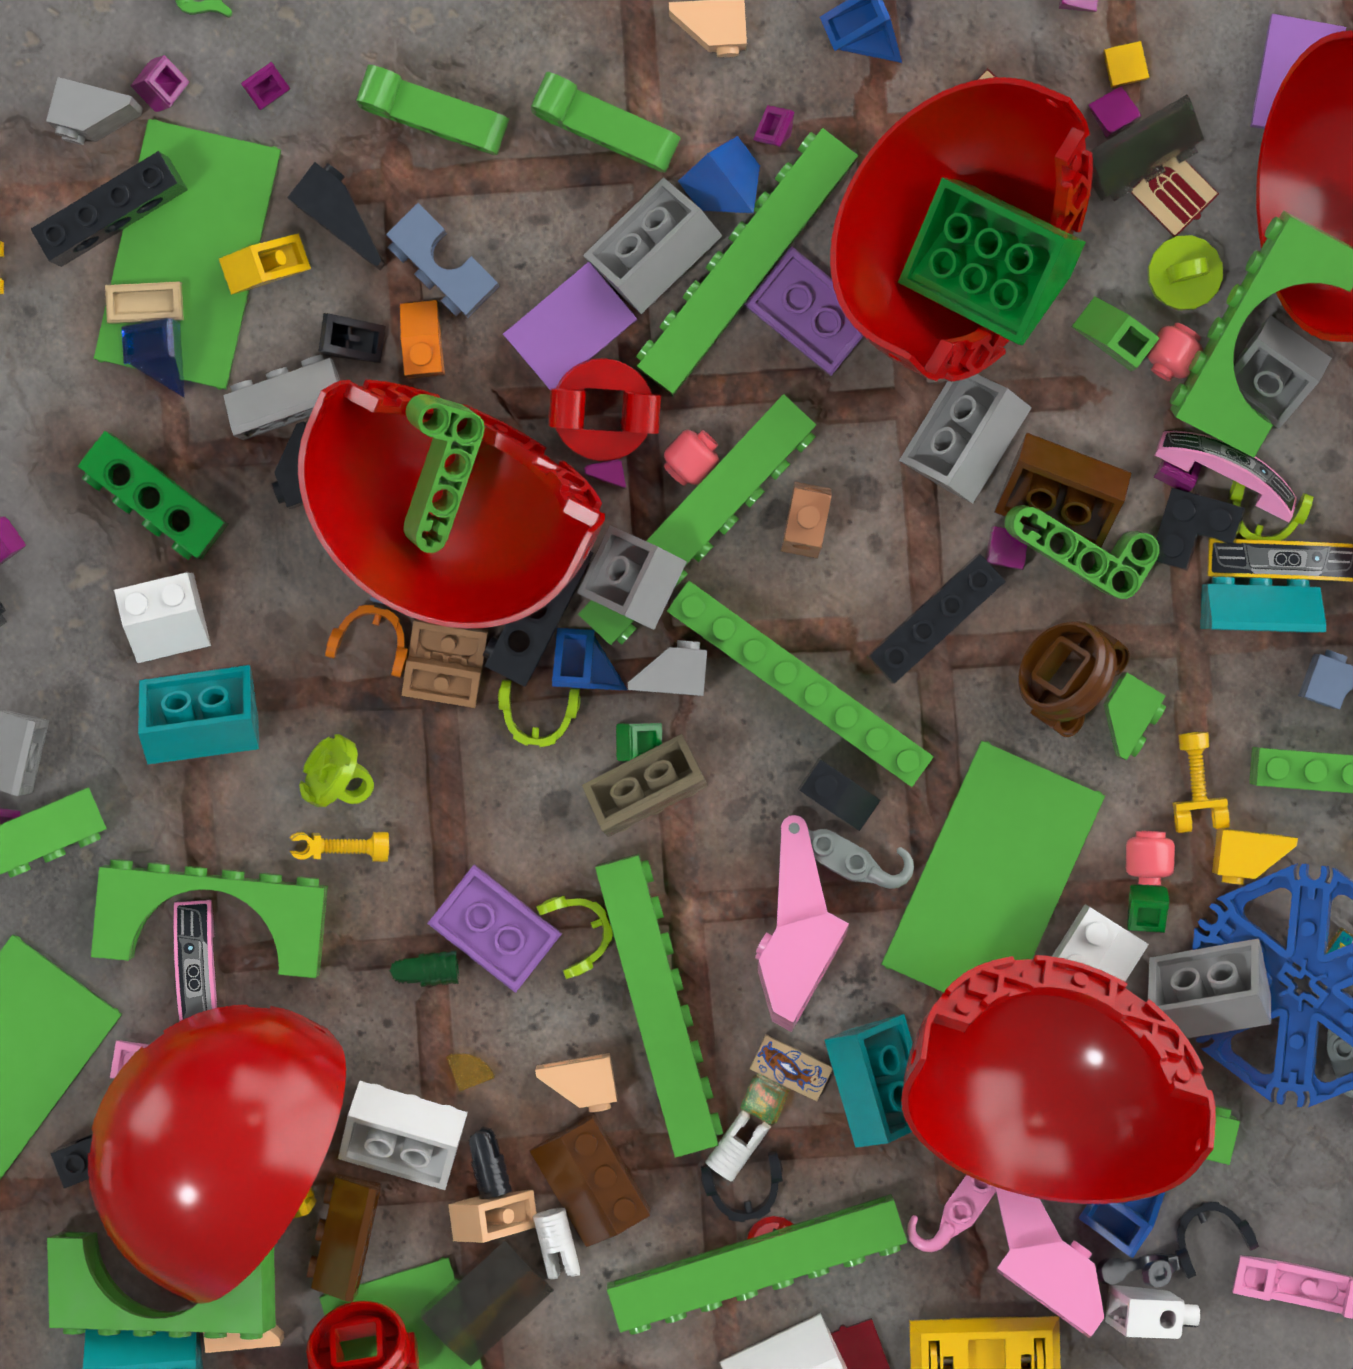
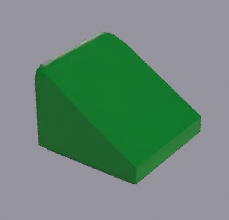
(636, 739)
(1147, 908)

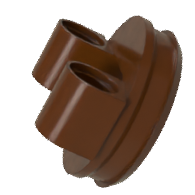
(1066, 708)

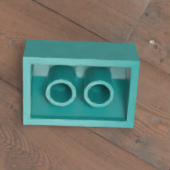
(1262, 606)
(198, 714)
(870, 1078)
(137, 1352)

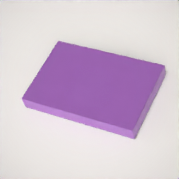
(1284, 43)
(804, 310)
(570, 325)
(494, 928)

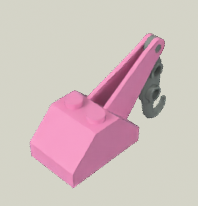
(806, 934)

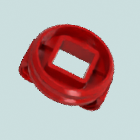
(639, 409)
(359, 1320)

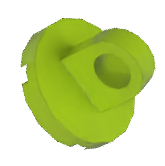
(1185, 272)
(330, 771)

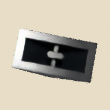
(351, 338)

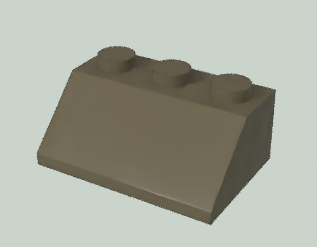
(644, 786)

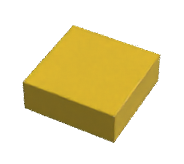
(1126, 64)

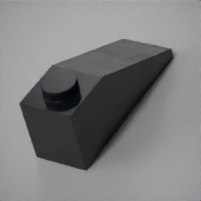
(331, 205)

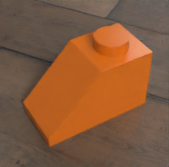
(421, 339)

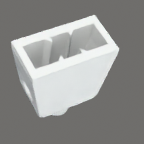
(1149, 1312)

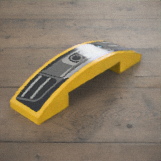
(1281, 560)

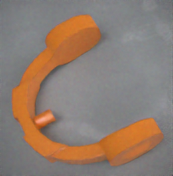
(338, 633)

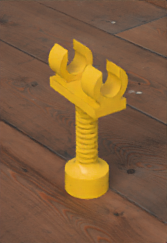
(1194, 745)
(376, 846)

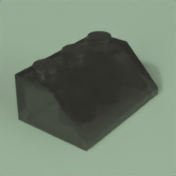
(1145, 149)
(485, 1301)

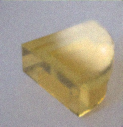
(469, 1070)

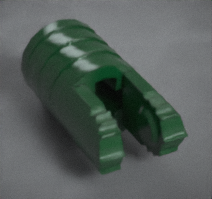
(427, 969)

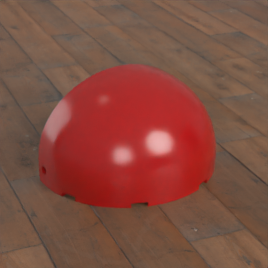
(990, 133)
(1309, 172)
(514, 534)
(1058, 1085)
(214, 1143)

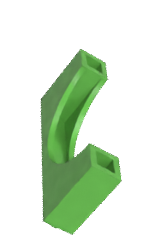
(1290, 257)
(289, 909)
(88, 1298)

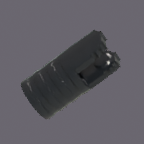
(488, 1164)

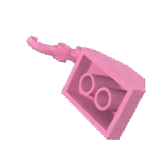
(1038, 1258)

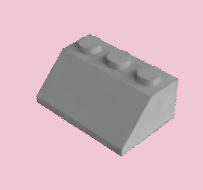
(653, 245)
(279, 399)
(965, 435)
(1212, 988)

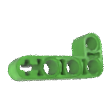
(567, 107)
(430, 111)
(437, 477)
(1076, 546)

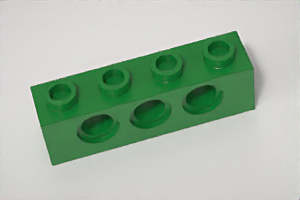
(204, 524)

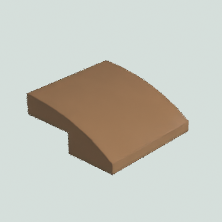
(445, 663)

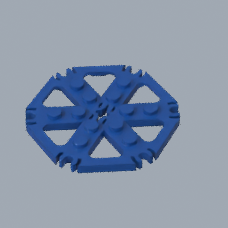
(1307, 948)

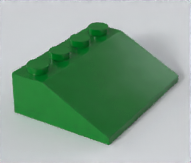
(989, 260)

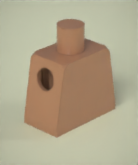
(806, 520)

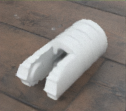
(732, 1151)
(555, 1237)

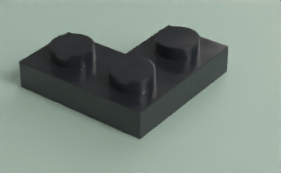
(1191, 516)

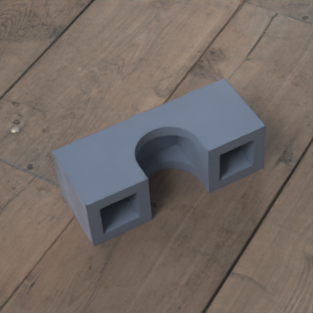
(416, 240)
(1327, 679)

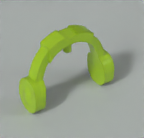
(1299, 515)
(504, 699)
(585, 964)

